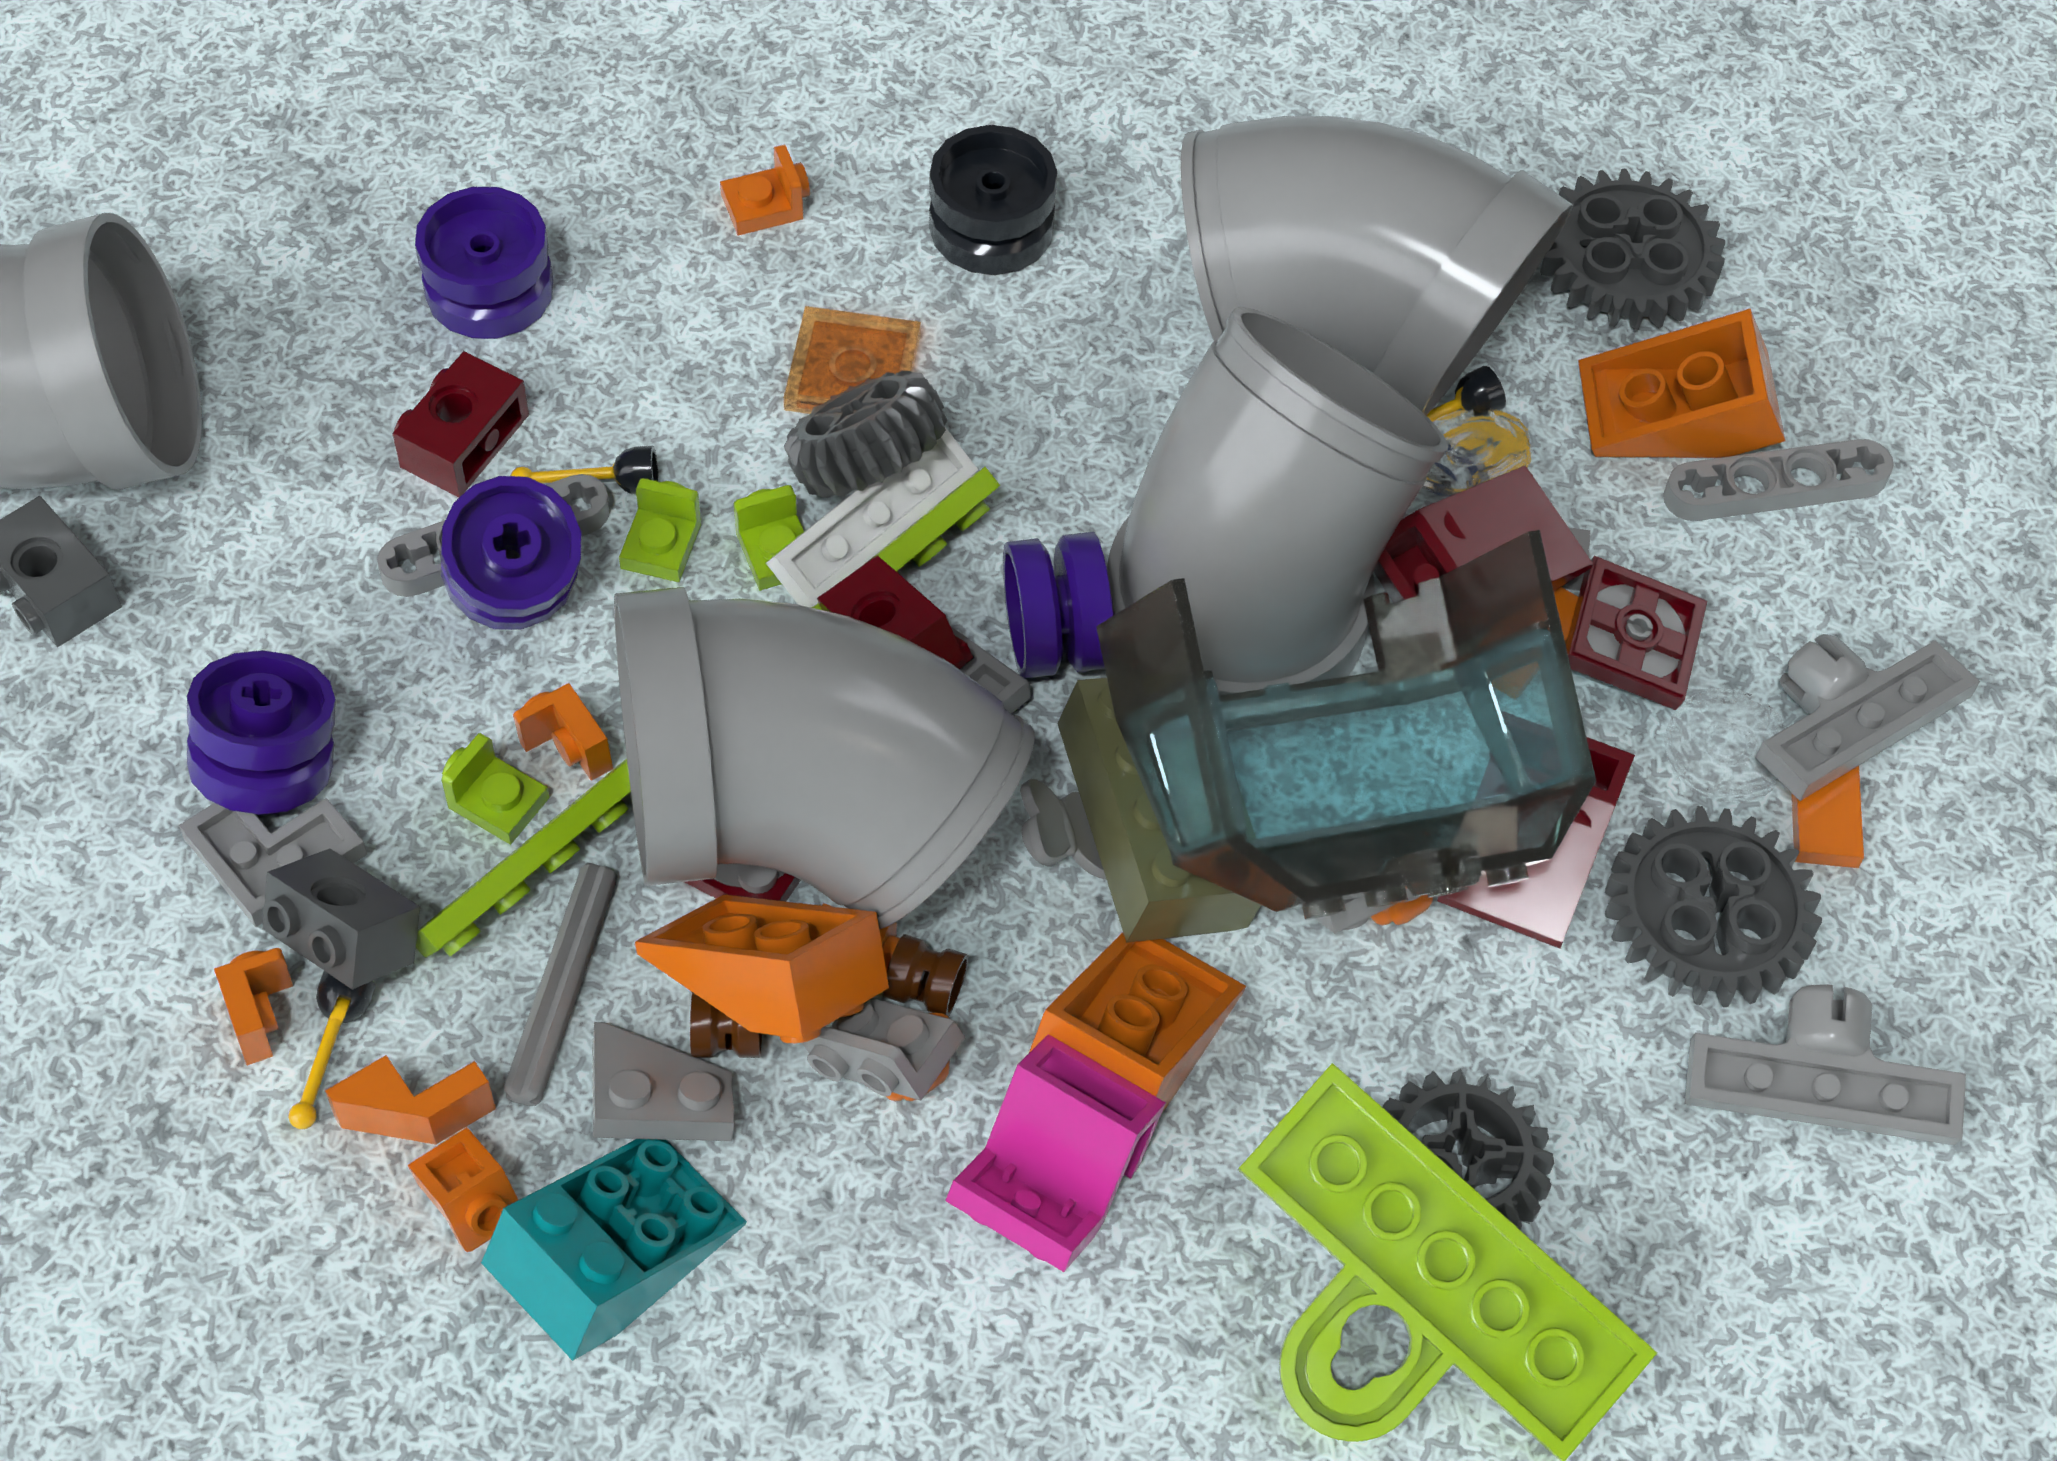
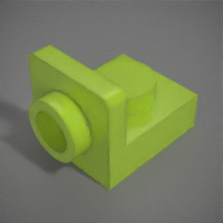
(764, 526)
(661, 530)
(491, 790)

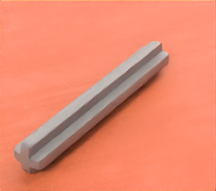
(560, 985)

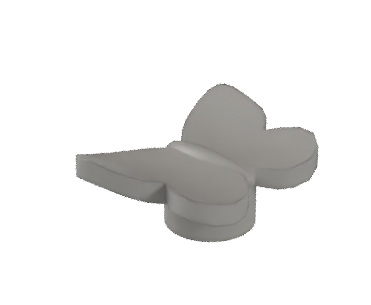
(1058, 828)

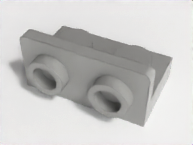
(886, 1048)

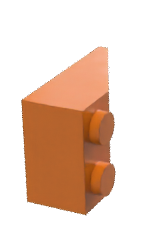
(1684, 393)
(773, 962)
(1143, 1012)

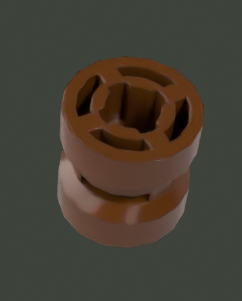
(925, 975)
(716, 1032)

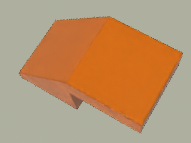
(382, 1104)

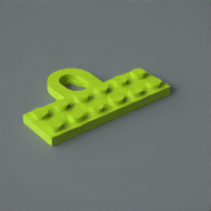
(1449, 1269)

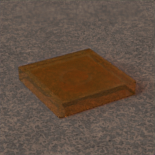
(843, 351)

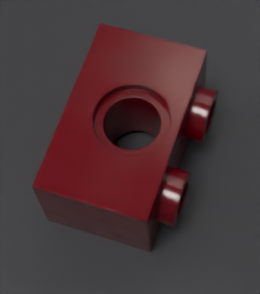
(460, 423)
(890, 602)

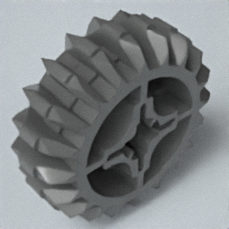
(865, 434)
(1512, 1154)

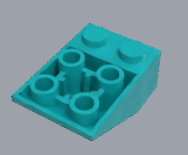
(608, 1241)

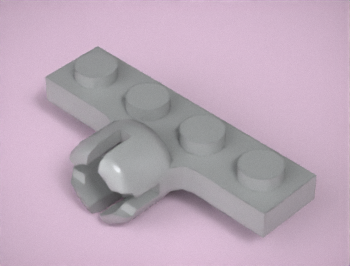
(1857, 709)
(1826, 1075)

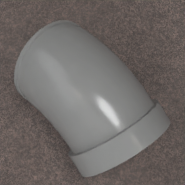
(1364, 240)
(93, 361)
(1274, 503)
(805, 749)

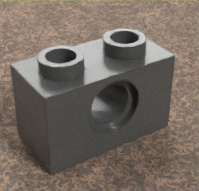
(52, 574)
(340, 918)

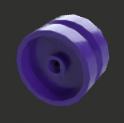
(484, 262)
(517, 517)
(1056, 604)
(260, 732)

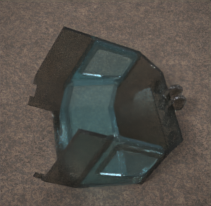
(1369, 782)

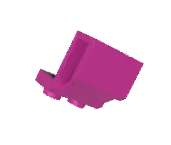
(1057, 1153)

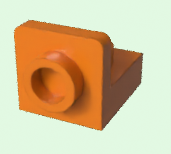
(767, 196)
(568, 722)
(246, 990)
(465, 1187)

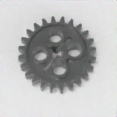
(1634, 250)
(1769, 904)

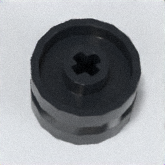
(992, 199)

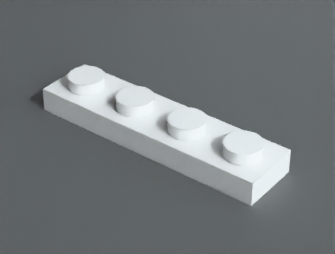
(869, 522)

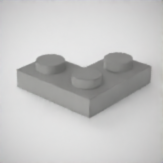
(242, 849)

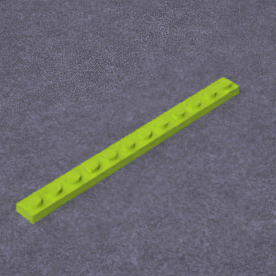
(603, 802)

